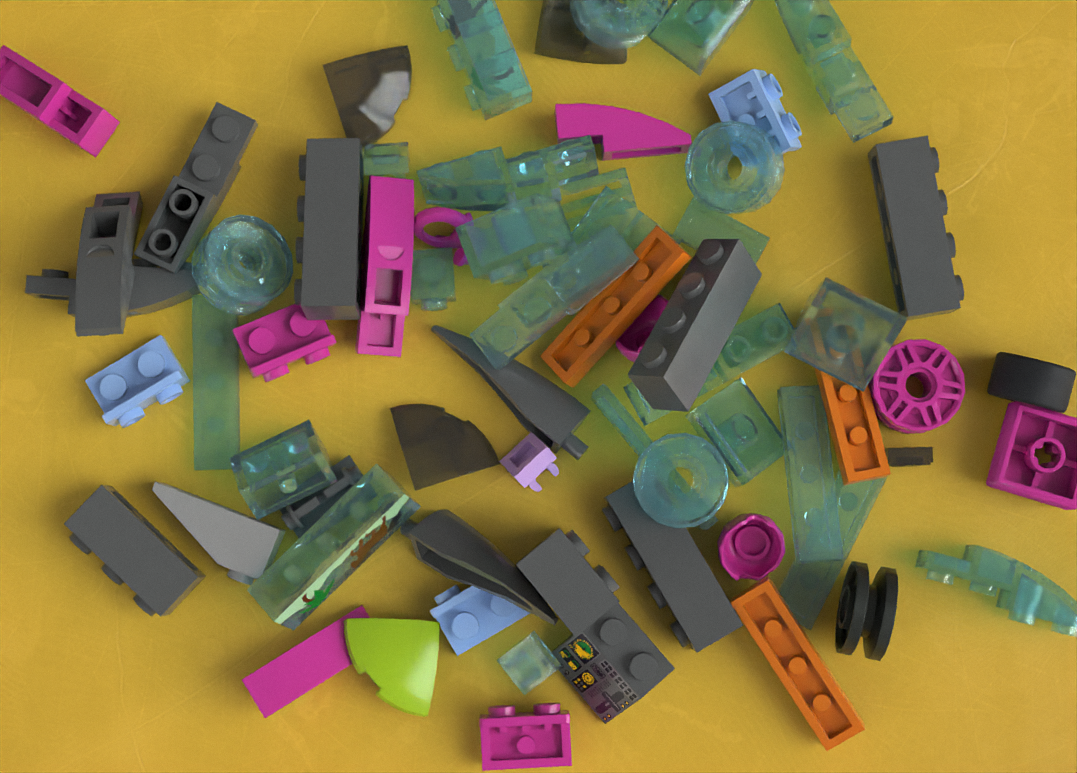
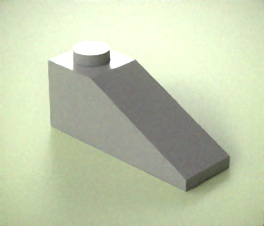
(227, 535)

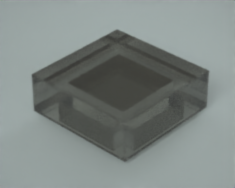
(909, 456)

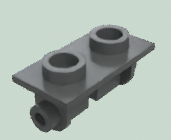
(308, 510)

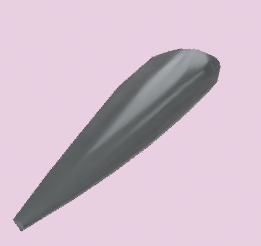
(531, 397)
(470, 558)

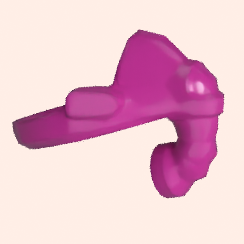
(446, 215)

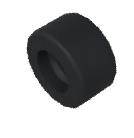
(1031, 381)

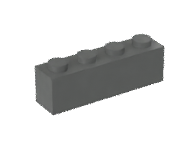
(915, 228)
(332, 229)
(695, 325)
(677, 572)

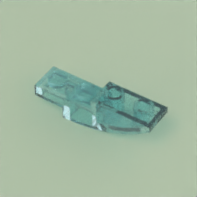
(834, 67)
(492, 182)
(553, 294)
(745, 348)
(1022, 589)

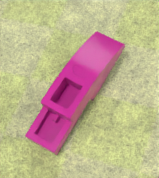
(386, 265)

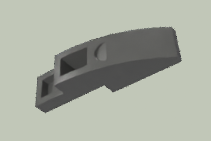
(198, 191)
(105, 263)
(151, 290)

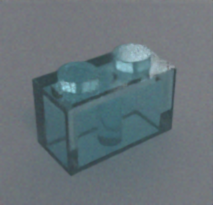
(282, 469)

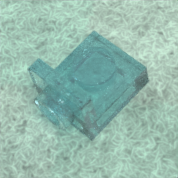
(433, 279)

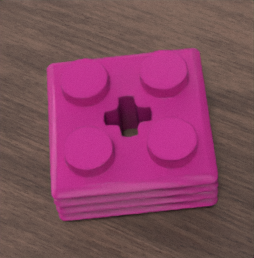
(1016, 467)

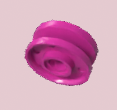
(941, 383)

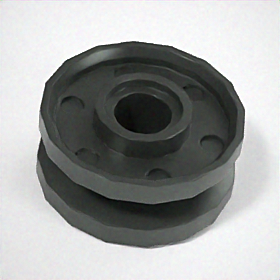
(866, 610)

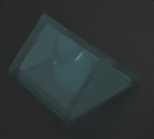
(698, 29)
(844, 333)
(739, 430)

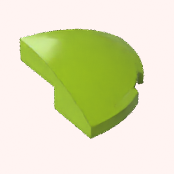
(397, 658)

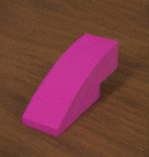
(54, 103)
(619, 131)
(301, 667)

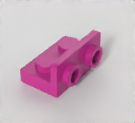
(282, 339)

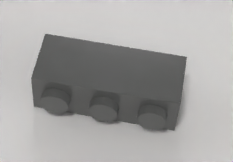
(133, 551)

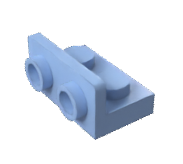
(756, 101)
(137, 382)
(473, 616)

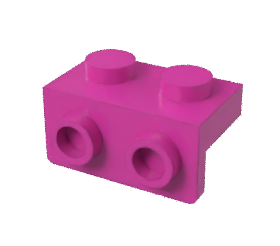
(525, 738)

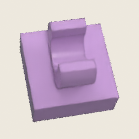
(529, 460)

